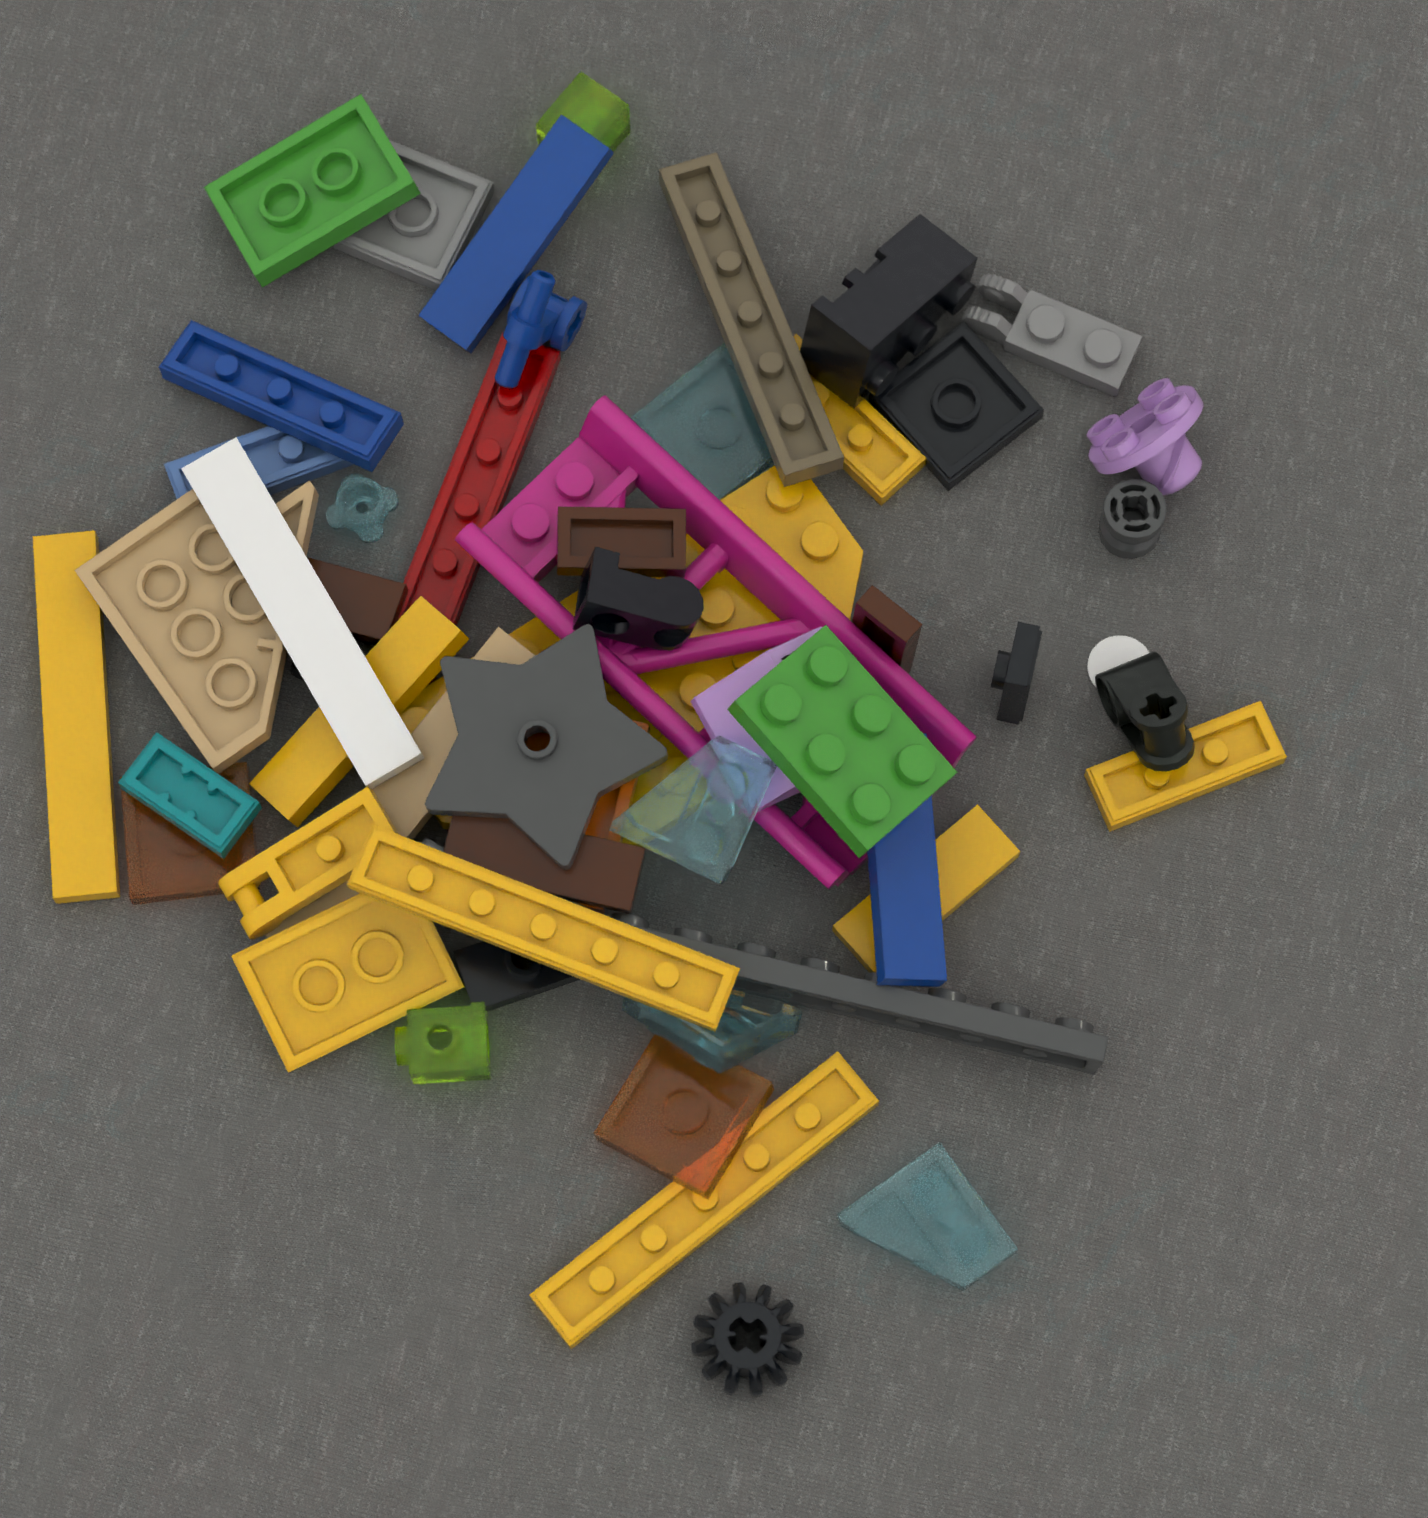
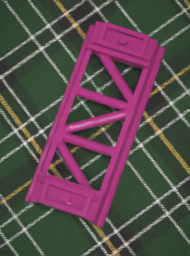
(602, 471)

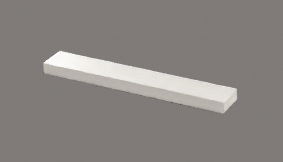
(302, 614)

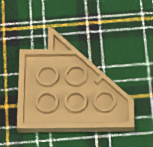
(198, 622)

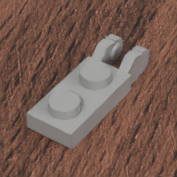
(1055, 335)

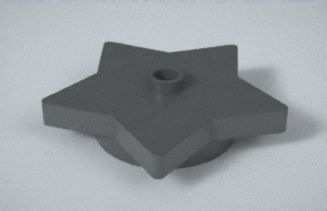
(547, 790)

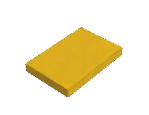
(344, 976)

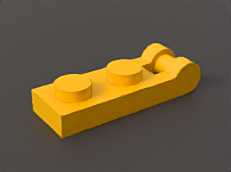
(304, 863)

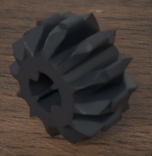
(746, 1363)

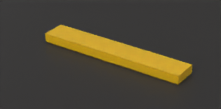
(75, 722)
(543, 927)
(682, 1221)

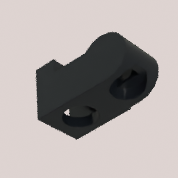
(634, 605)

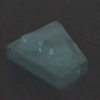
(701, 809)
(738, 1036)
(932, 1221)

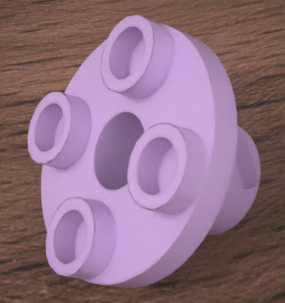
(1151, 437)

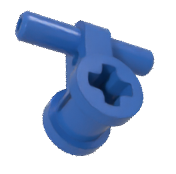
(533, 320)

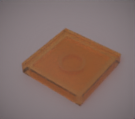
(169, 862)
(683, 1115)

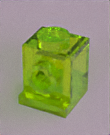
(462, 1060)

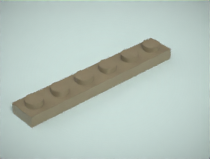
(751, 320)

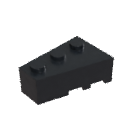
(887, 311)

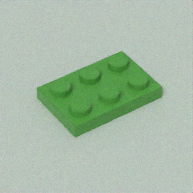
(311, 190)
(842, 741)

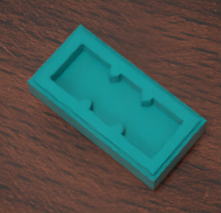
(190, 795)

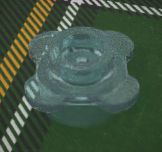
(357, 490)

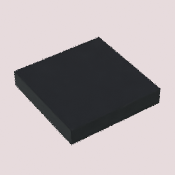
(957, 405)

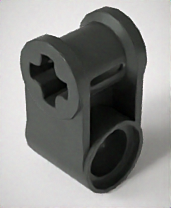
(1148, 711)

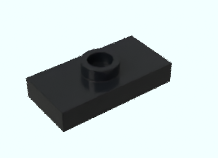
(1015, 672)
(504, 977)

